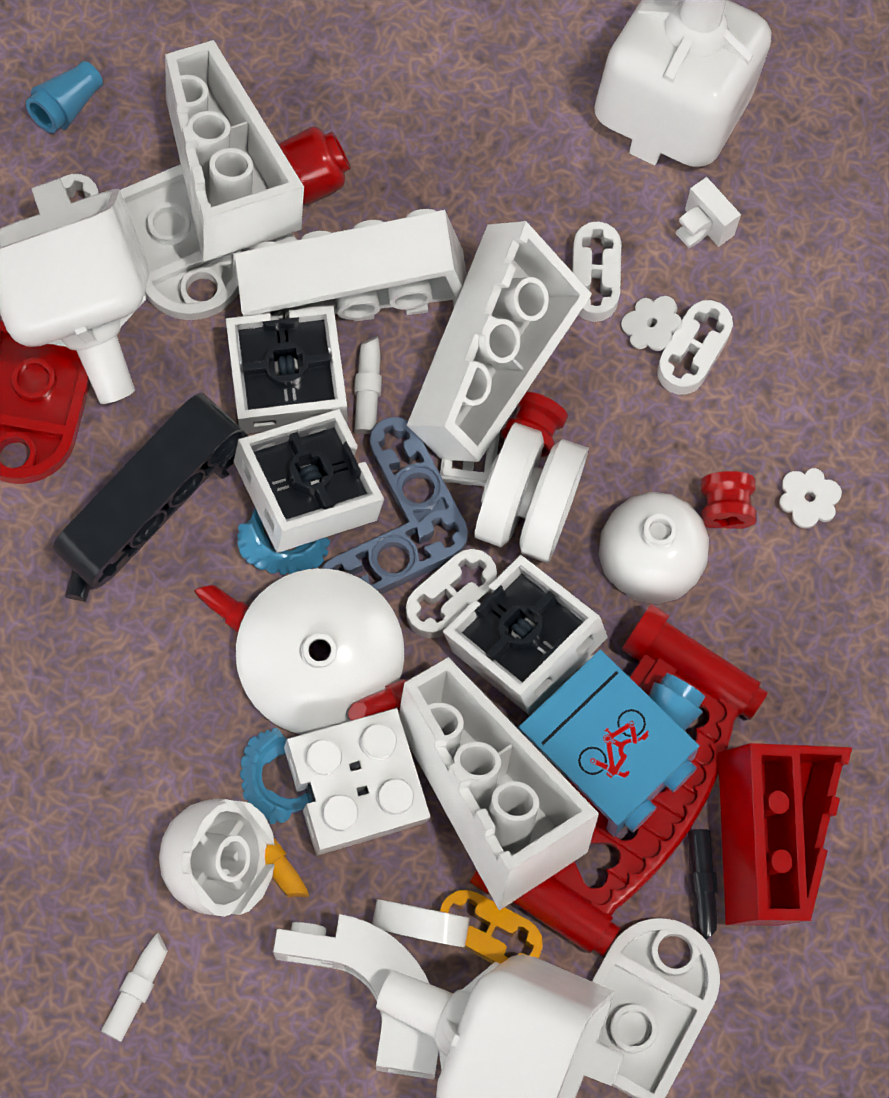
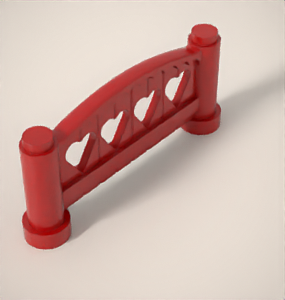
(660, 648)

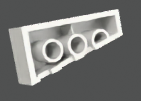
(496, 341)

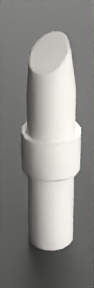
(367, 386)
(135, 989)

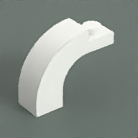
(370, 957)

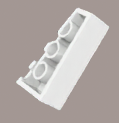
(230, 162)
(356, 269)
(494, 784)

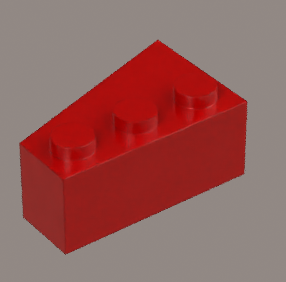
(775, 828)

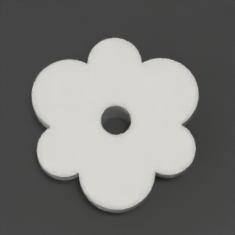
(648, 313)
(824, 492)

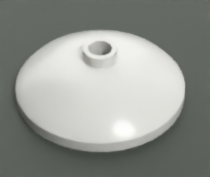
(276, 642)

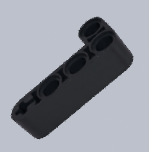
(149, 490)

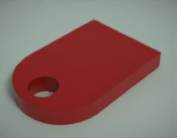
(39, 405)

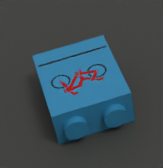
(612, 742)

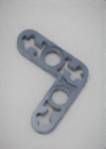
(419, 517)

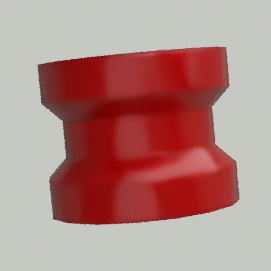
(540, 414)
(728, 500)

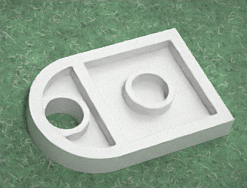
(172, 248)
(655, 1006)

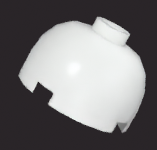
(654, 547)
(217, 857)

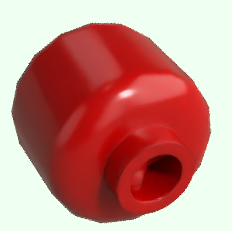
(317, 162)

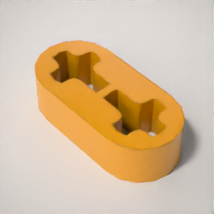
(503, 920)

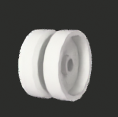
(524, 490)

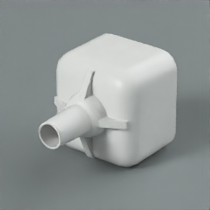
(682, 77)
(75, 281)
(511, 1030)

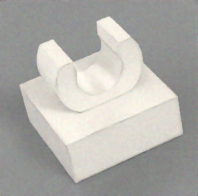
(708, 215)

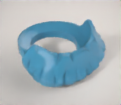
(256, 549)
(259, 752)

